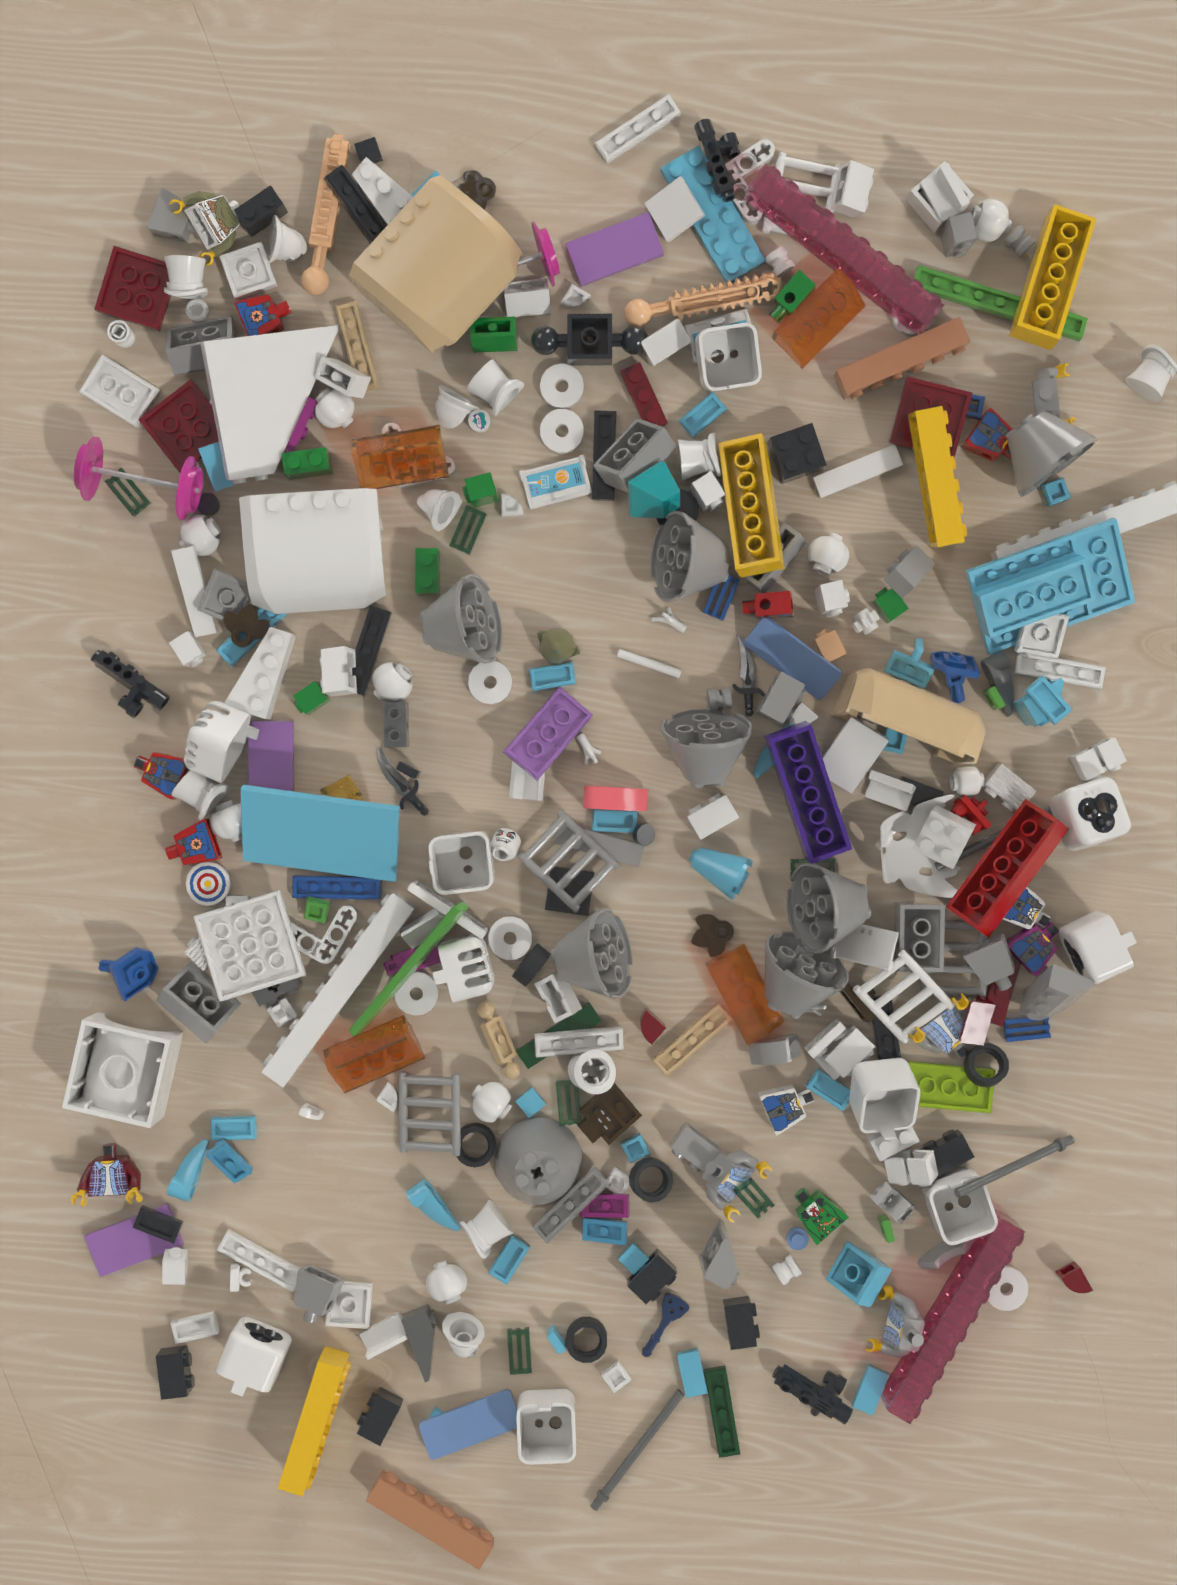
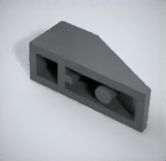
(420, 1330)

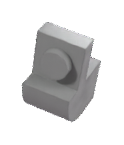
(774, 1050)
(893, 1202)

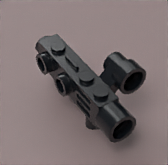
(714, 150)
(129, 677)
(809, 1393)

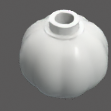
(991, 219)
(334, 409)
(201, 533)
(828, 554)
(392, 682)
(227, 821)
(491, 1101)
(446, 1282)

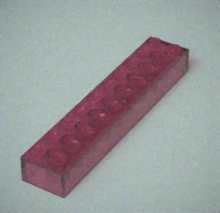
(842, 249)
(950, 1318)

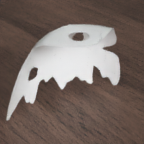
(904, 862)

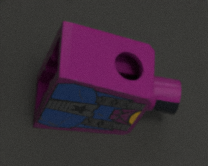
(1033, 947)

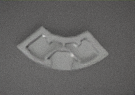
(941, 1253)

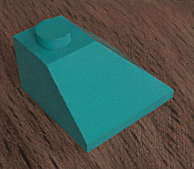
(653, 493)

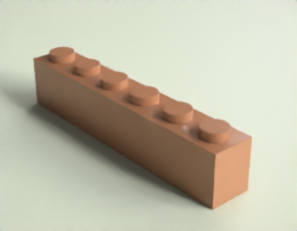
(902, 358)
(431, 1519)

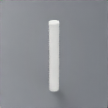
(649, 663)

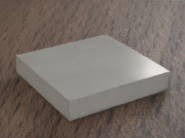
(223, 595)

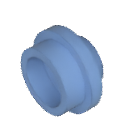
(797, 1238)

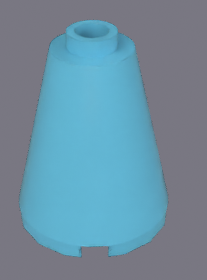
(721, 869)

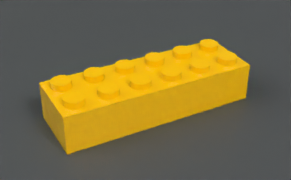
(1052, 277)
(937, 477)
(751, 505)
(315, 1421)

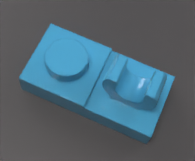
(229, 1161)
(605, 1230)

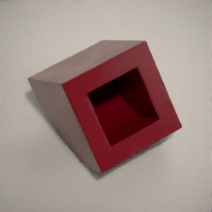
(651, 1026)
(1074, 1278)

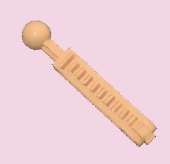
(325, 216)
(640, 312)

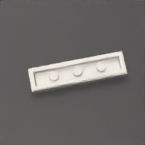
(637, 129)
(857, 471)
(193, 587)
(1054, 668)
(578, 1041)
(259, 1260)

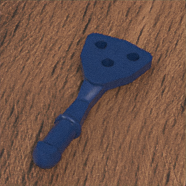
(667, 1317)

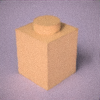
(829, 645)

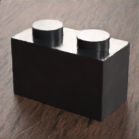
(259, 210)
(949, 1151)
(652, 1277)
(740, 1322)
(174, 1372)
(379, 1416)

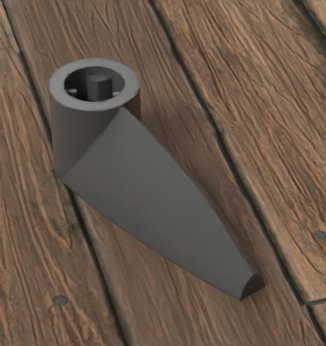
(998, 674)

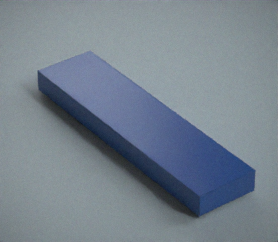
(336, 887)

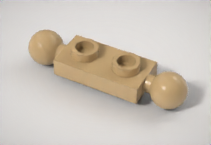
(498, 1040)

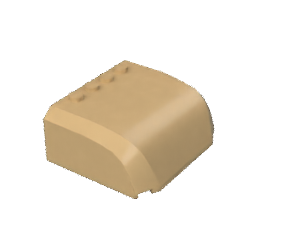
(437, 264)
(913, 712)

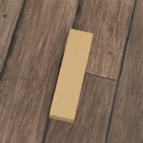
(356, 341)
(692, 1039)

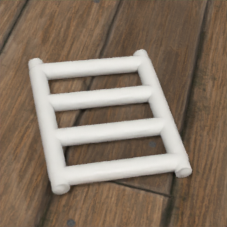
(803, 187)
(918, 973)

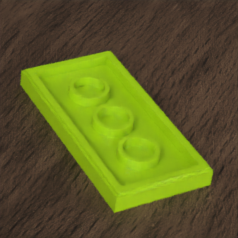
(950, 1089)

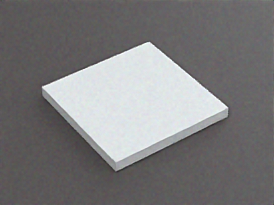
(249, 945)

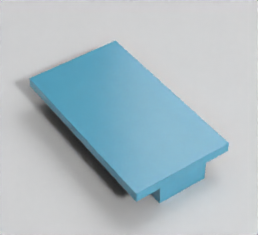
(1068, 575)
(320, 833)

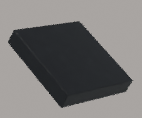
(554, 903)

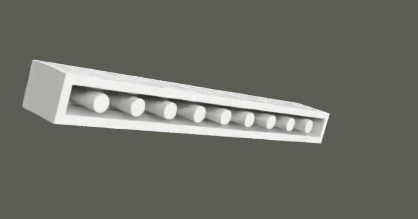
(1129, 515)
(339, 988)

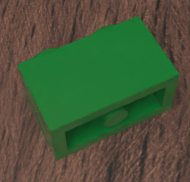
(494, 334)
(307, 463)
(480, 490)
(427, 571)

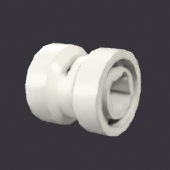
(780, 262)
(124, 338)
(787, 1269)

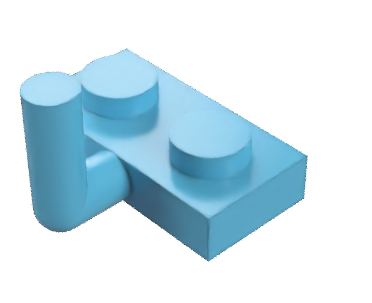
(910, 667)

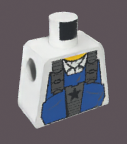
(1028, 911)
(784, 1106)

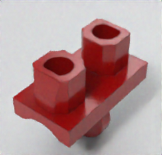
(973, 811)

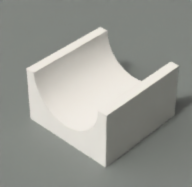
(122, 1071)

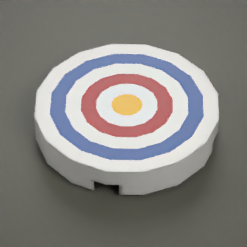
(208, 883)

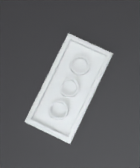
(444, 906)

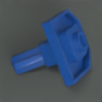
(956, 669)
(131, 971)

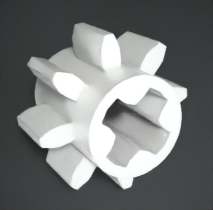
(865, 621)

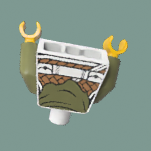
(212, 219)

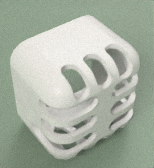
(218, 740)
(461, 970)

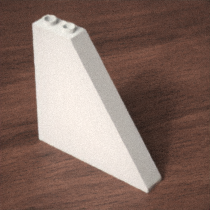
(259, 394)

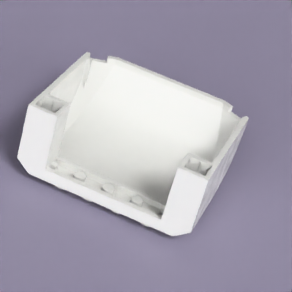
(313, 550)

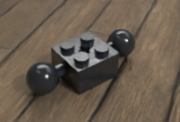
(580, 327)

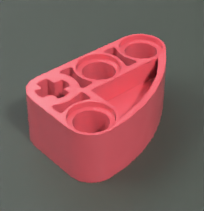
(615, 798)

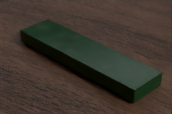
(582, 1019)
(722, 1411)

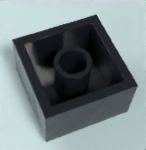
(796, 453)

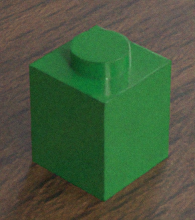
(889, 604)
(310, 698)

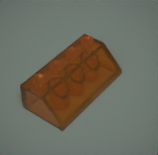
(819, 318)
(400, 458)
(744, 993)
(373, 1054)

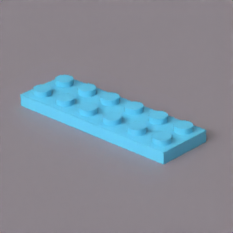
(722, 227)

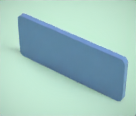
(792, 657)
(469, 1424)

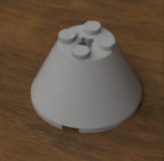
(1044, 447)
(687, 558)
(464, 621)
(706, 743)
(824, 907)
(596, 955)
(799, 978)
(538, 1161)

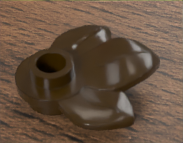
(472, 187)
(246, 622)
(708, 934)

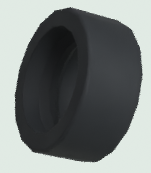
(531, 965)
(997, 1053)
(489, 1135)
(665, 1187)
(586, 1322)

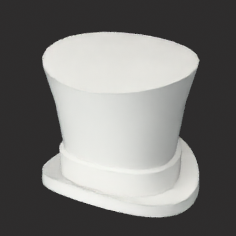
(185, 276)
(1152, 374)
(494, 386)
(698, 457)
(200, 792)
(592, 1071)
(487, 1228)

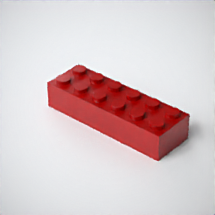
(1007, 867)

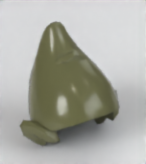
(557, 645)

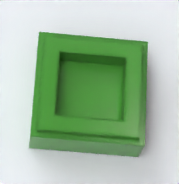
(993, 698)
(316, 909)
(886, 1228)

